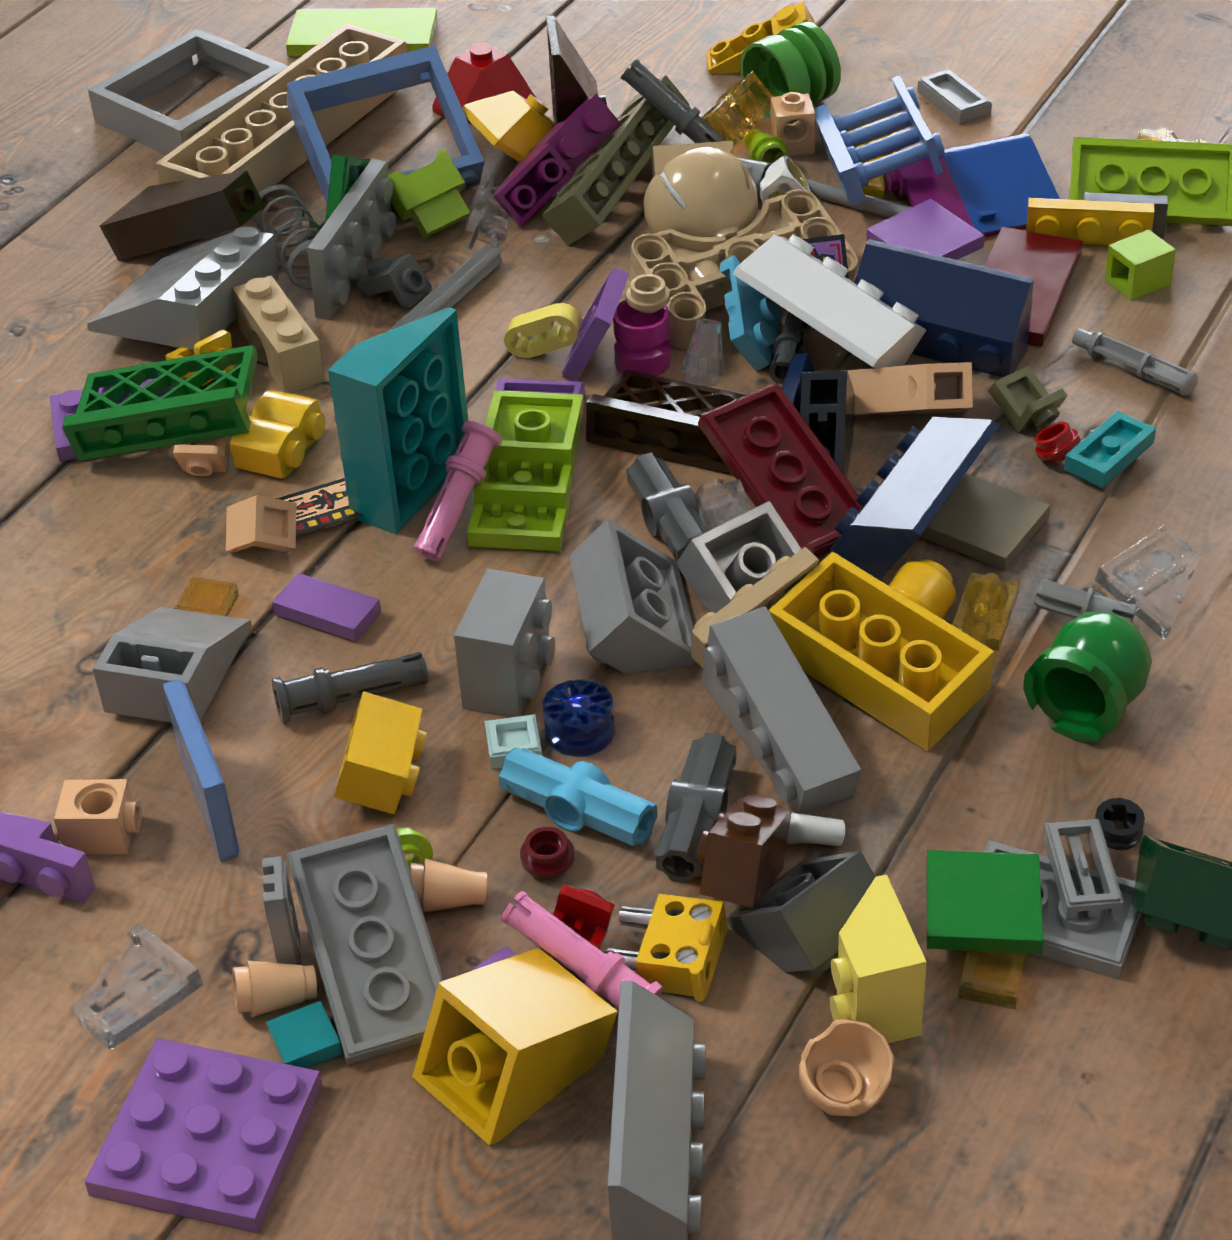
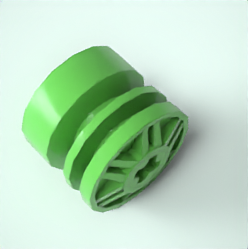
(795, 61)

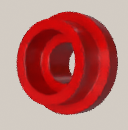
(1056, 441)

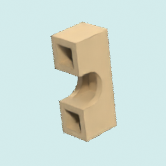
(275, 324)

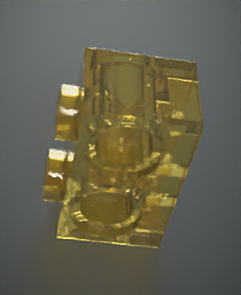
(739, 108)

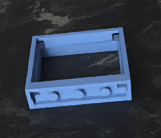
(375, 79)

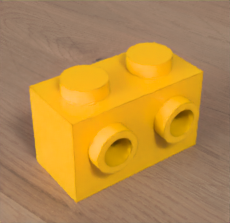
(380, 754)

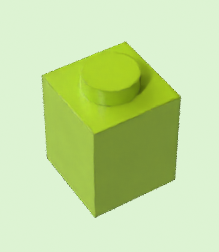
(1140, 264)

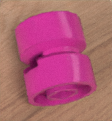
(641, 340)

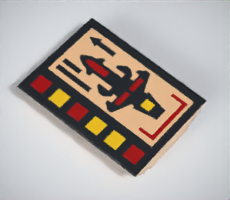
(321, 507)

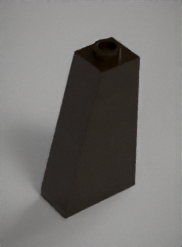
(181, 213)

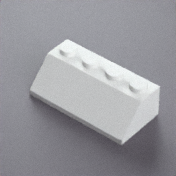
(831, 302)

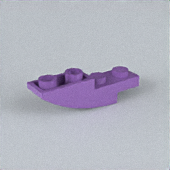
(35, 859)

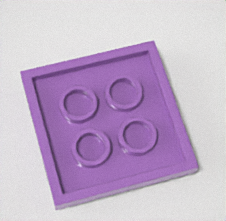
(205, 1135)

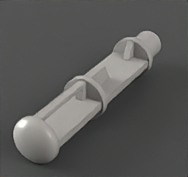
(1137, 361)

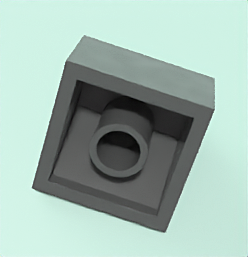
(804, 911)

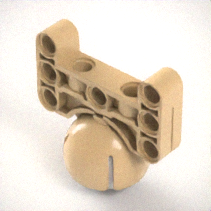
(705, 213)

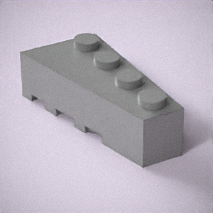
(778, 712)

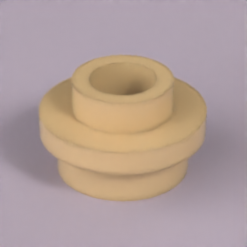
(648, 293)

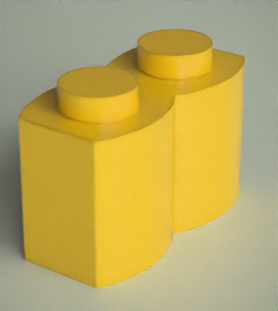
(278, 434)

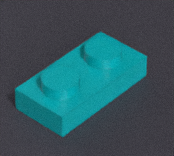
(1109, 449)

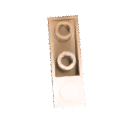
(913, 389)

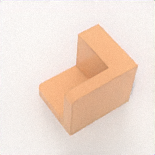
(262, 524)

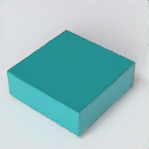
(304, 1036)

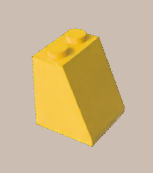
(510, 1040)

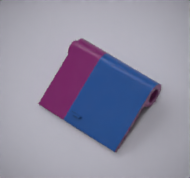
(980, 182)

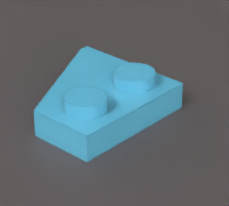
(752, 318)

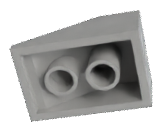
(735, 555)

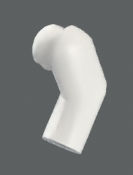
(815, 830)

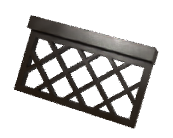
(659, 428)

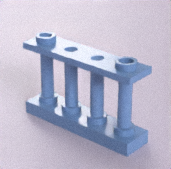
(848, 161)

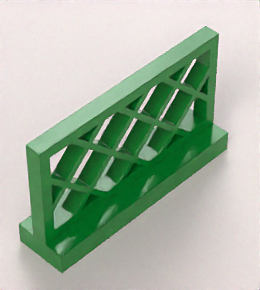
(176, 418)

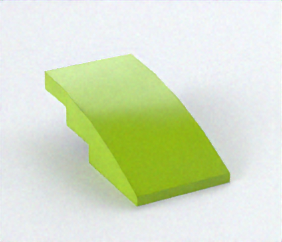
(530, 473)

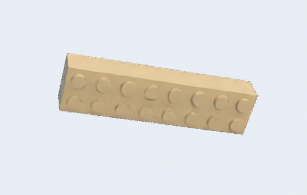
(260, 130)

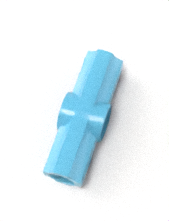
(578, 796)

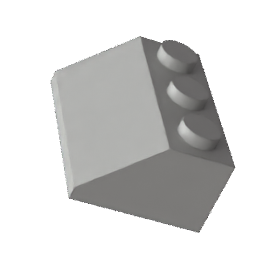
(631, 602)

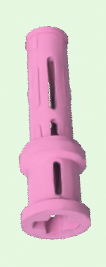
(464, 472)
(598, 970)

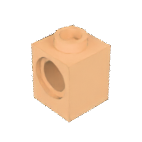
(797, 136)
(97, 816)

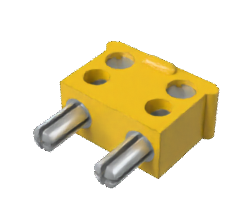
(679, 943)

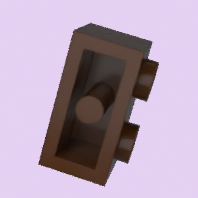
(744, 850)

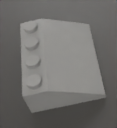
(190, 290)

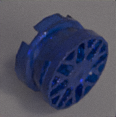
(579, 721)

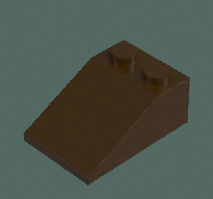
(568, 74)

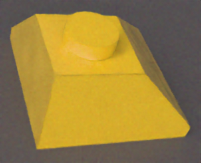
(510, 122)

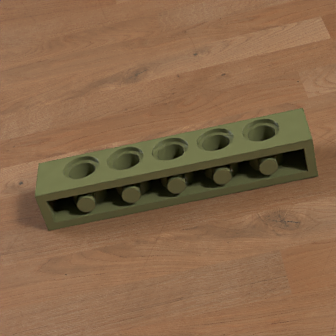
(609, 169)

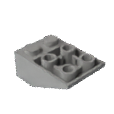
(162, 649)

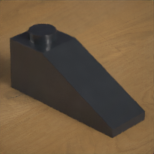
(829, 412)

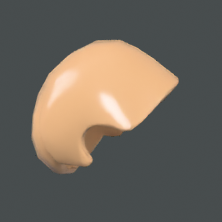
(846, 1068)

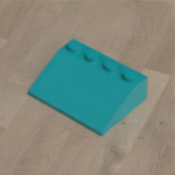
(399, 417)

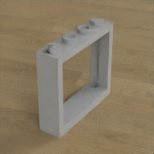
(117, 97)

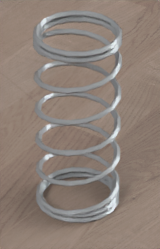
(288, 265)

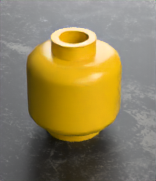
(927, 585)

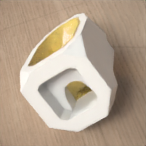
(781, 178)

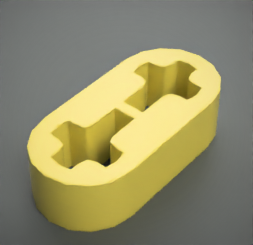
(546, 336)

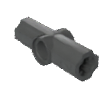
(665, 505)
(695, 805)

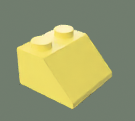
(880, 967)

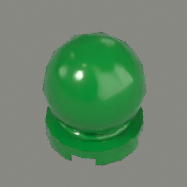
(1089, 675)

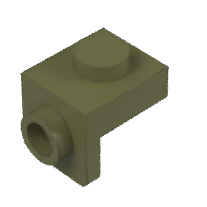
(1026, 400)

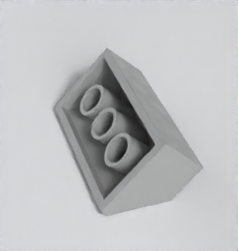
(655, 1120)

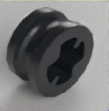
(1132, 819)

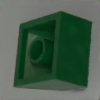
(1184, 889)

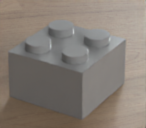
(504, 643)

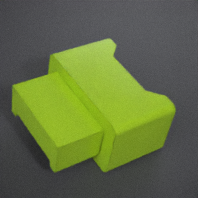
(430, 195)

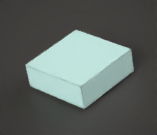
(509, 733)

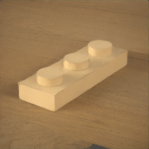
(766, 592)

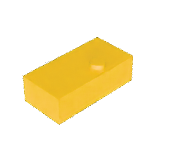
(883, 650)

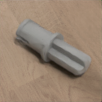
(1075, 602)

